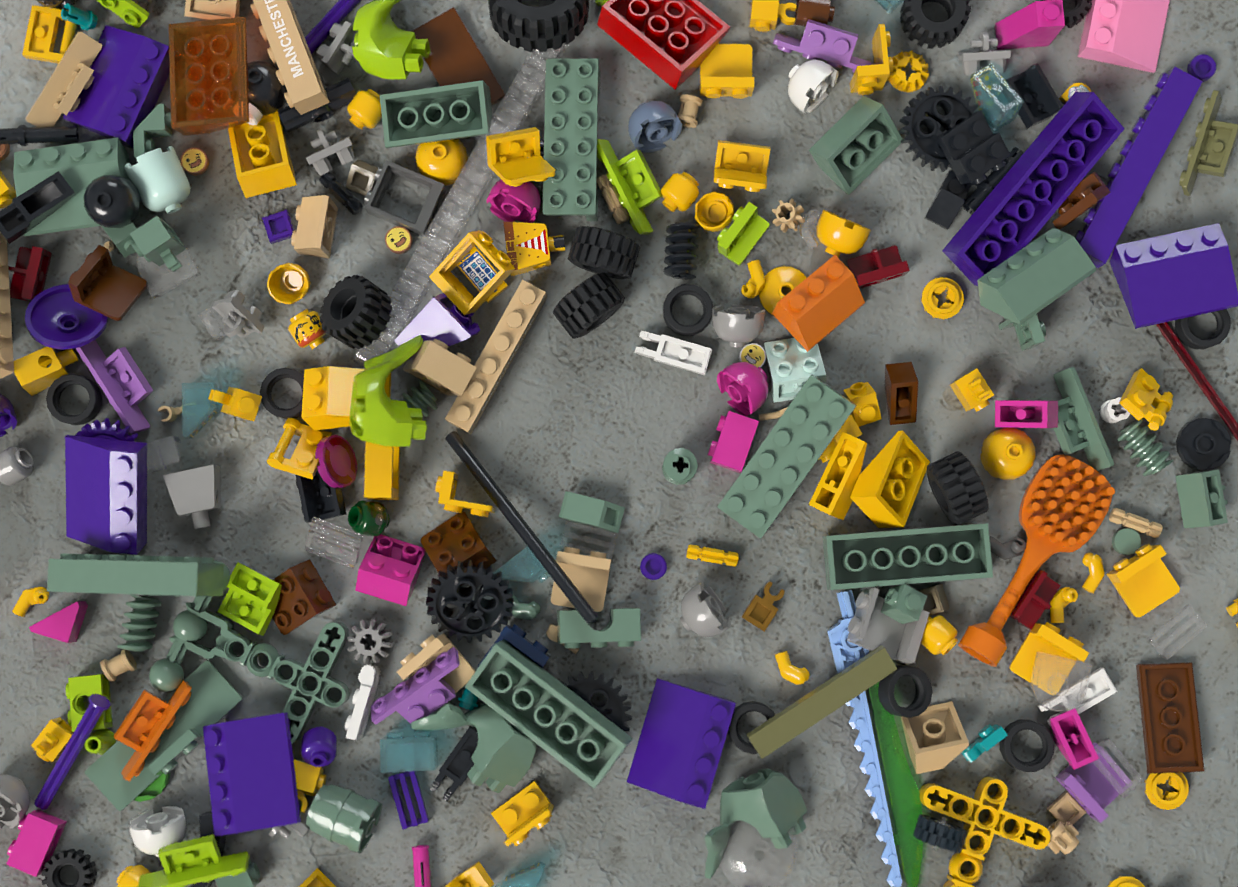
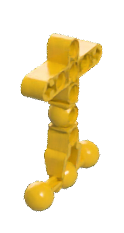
(985, 830)

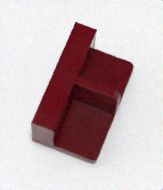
(877, 266)
(29, 273)
(1035, 599)

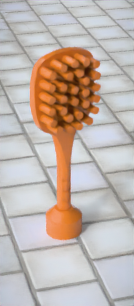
(1059, 515)

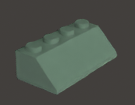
(436, 114)
(1035, 276)

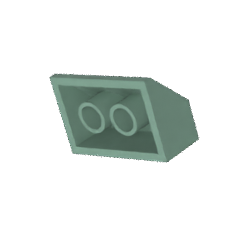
(856, 144)

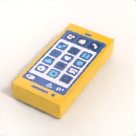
(479, 272)

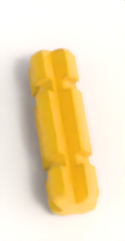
(712, 555)

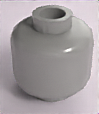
(15, 465)

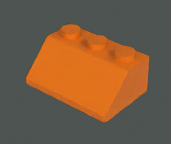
(819, 303)

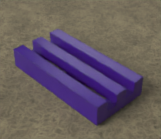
(398, 801)

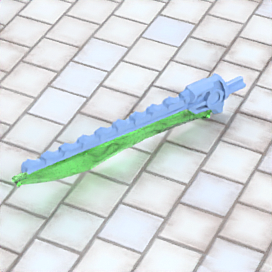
(900, 782)

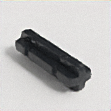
(341, 193)

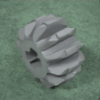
(377, 636)

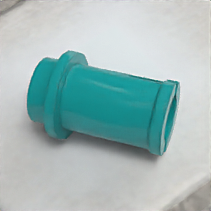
(85, 19)
(468, 700)

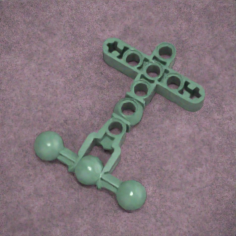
(191, 627)

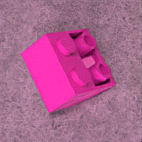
(390, 569)

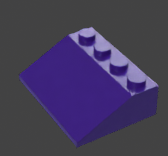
(125, 85)
(1175, 275)
(106, 493)
(681, 743)
(251, 774)

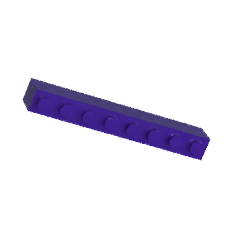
(1137, 164)

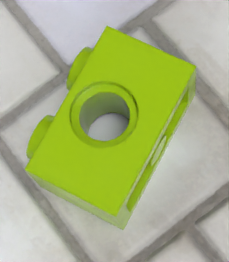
(83, 686)

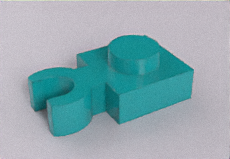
(988, 737)

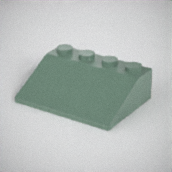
(79, 166)

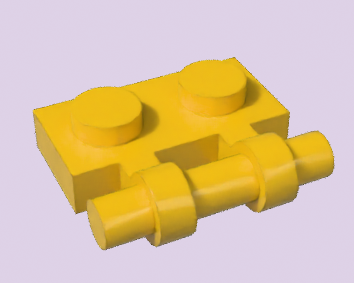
(1143, 393)

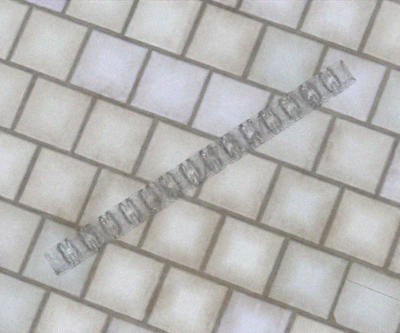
(459, 203)

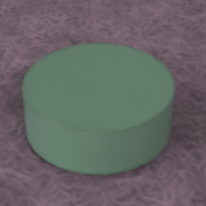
(1126, 541)

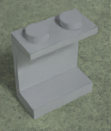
(872, 629)

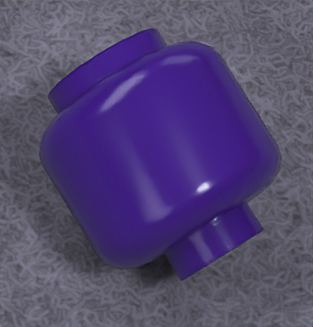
(319, 747)

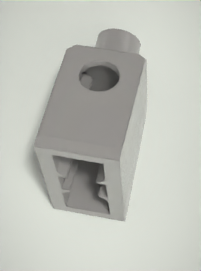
(195, 493)

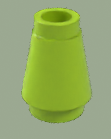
(105, 741)

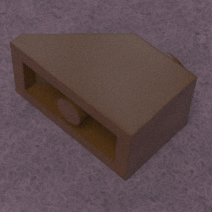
(901, 393)

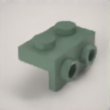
(1029, 333)

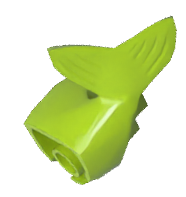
(383, 46)
(375, 415)

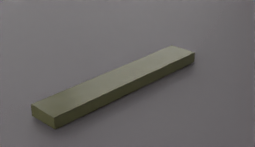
(821, 701)

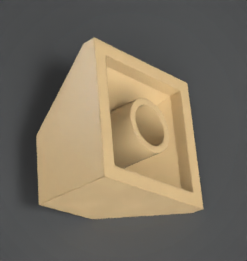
(934, 737)

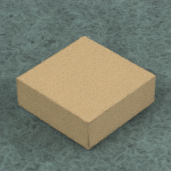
(1066, 809)

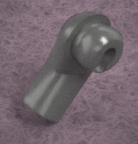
(1008, 549)

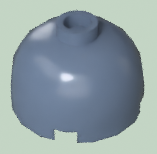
(652, 125)

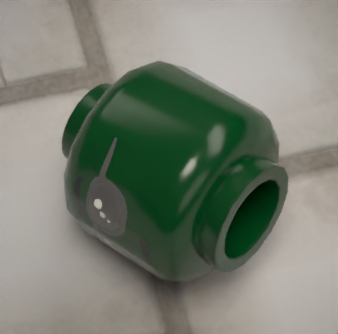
(368, 518)

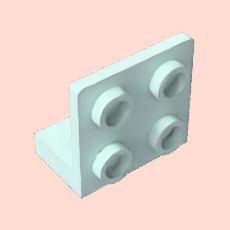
(791, 367)

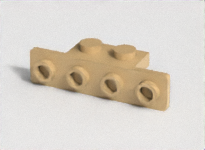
(66, 82)

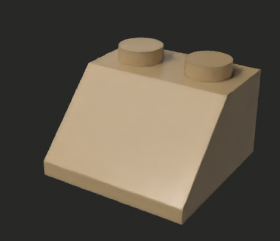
(315, 226)
(441, 368)

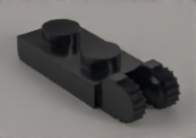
(458, 763)

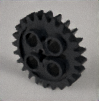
(926, 145)
(490, 612)
(588, 686)

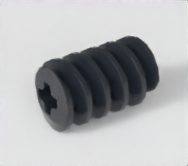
(680, 250)

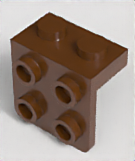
(105, 286)
(455, 542)
(301, 597)

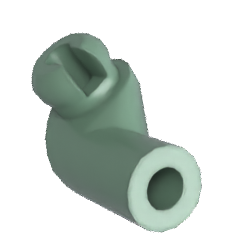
(525, 610)

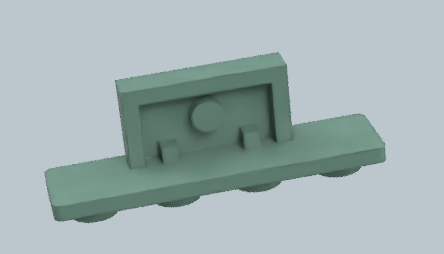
(1077, 422)

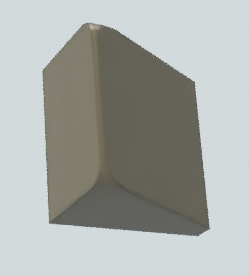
(361, 177)
(936, 599)

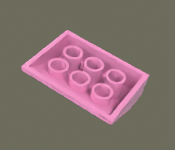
(1124, 32)

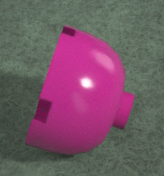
(515, 202)
(745, 386)

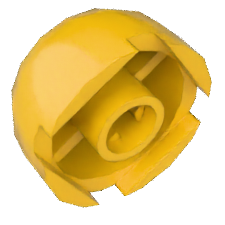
(441, 160)
(840, 234)
(1007, 453)

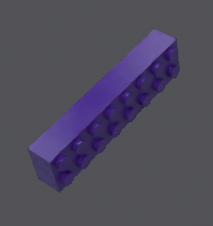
(1035, 186)

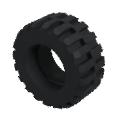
(538, 26)

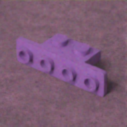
(824, 43)
(120, 382)
(420, 693)

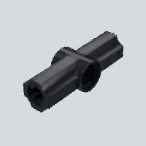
(339, 97)

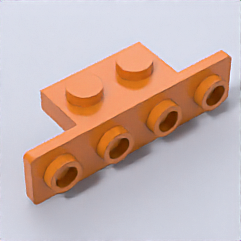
(146, 724)

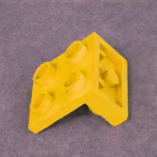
(523, 812)

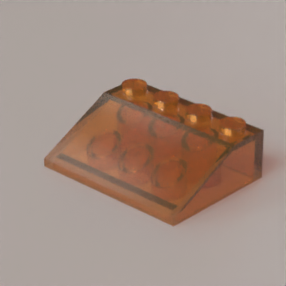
(208, 75)

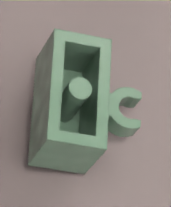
(158, 243)
(1201, 499)

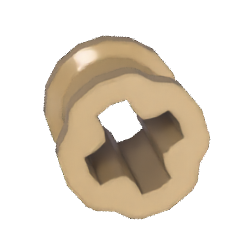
(689, 110)
(118, 665)

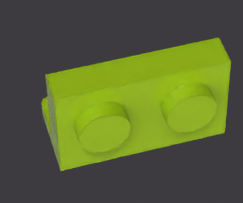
(743, 234)

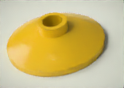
(775, 281)

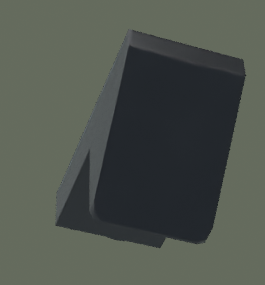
(948, 201)

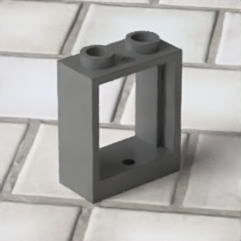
(430, 207)

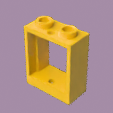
(454, 288)
(381, 472)

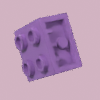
(1090, 787)

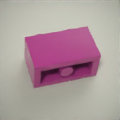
(1026, 414)
(733, 442)
(35, 842)

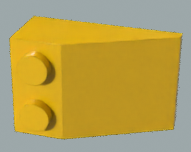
(261, 156)
(328, 396)
(891, 482)

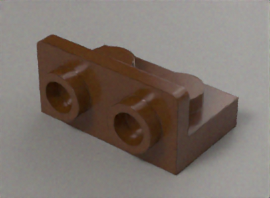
(1081, 199)

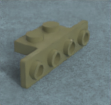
(1213, 145)

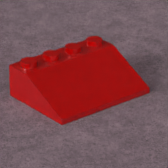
(664, 34)

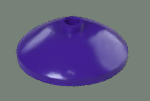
(60, 321)

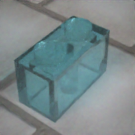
(408, 753)

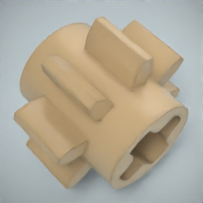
(795, 217)
(1062, 837)

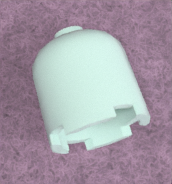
(160, 180)

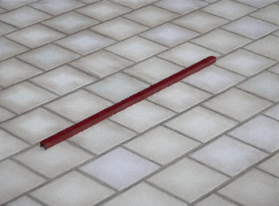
(1199, 378)

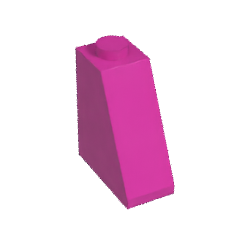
(1031, 26)

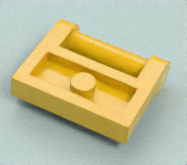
(42, 35)
(303, 458)

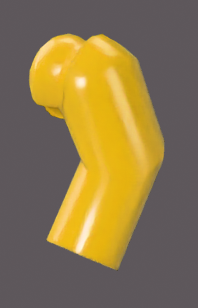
(756, 282)
(1096, 571)
(30, 597)
(1059, 602)
(790, 672)

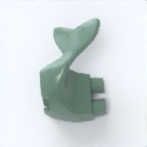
(501, 750)
(765, 802)

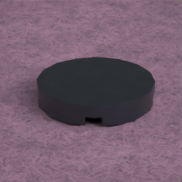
(1203, 444)

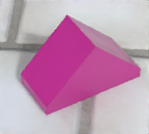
(63, 624)
(1073, 739)

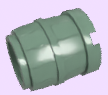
(343, 816)

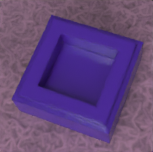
(278, 226)

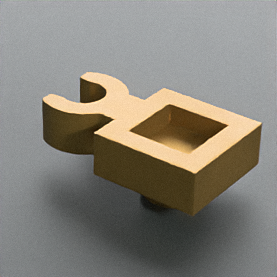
(760, 610)

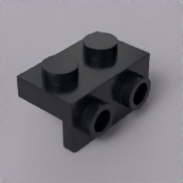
(1038, 96)
(319, 498)

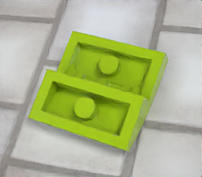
(250, 599)

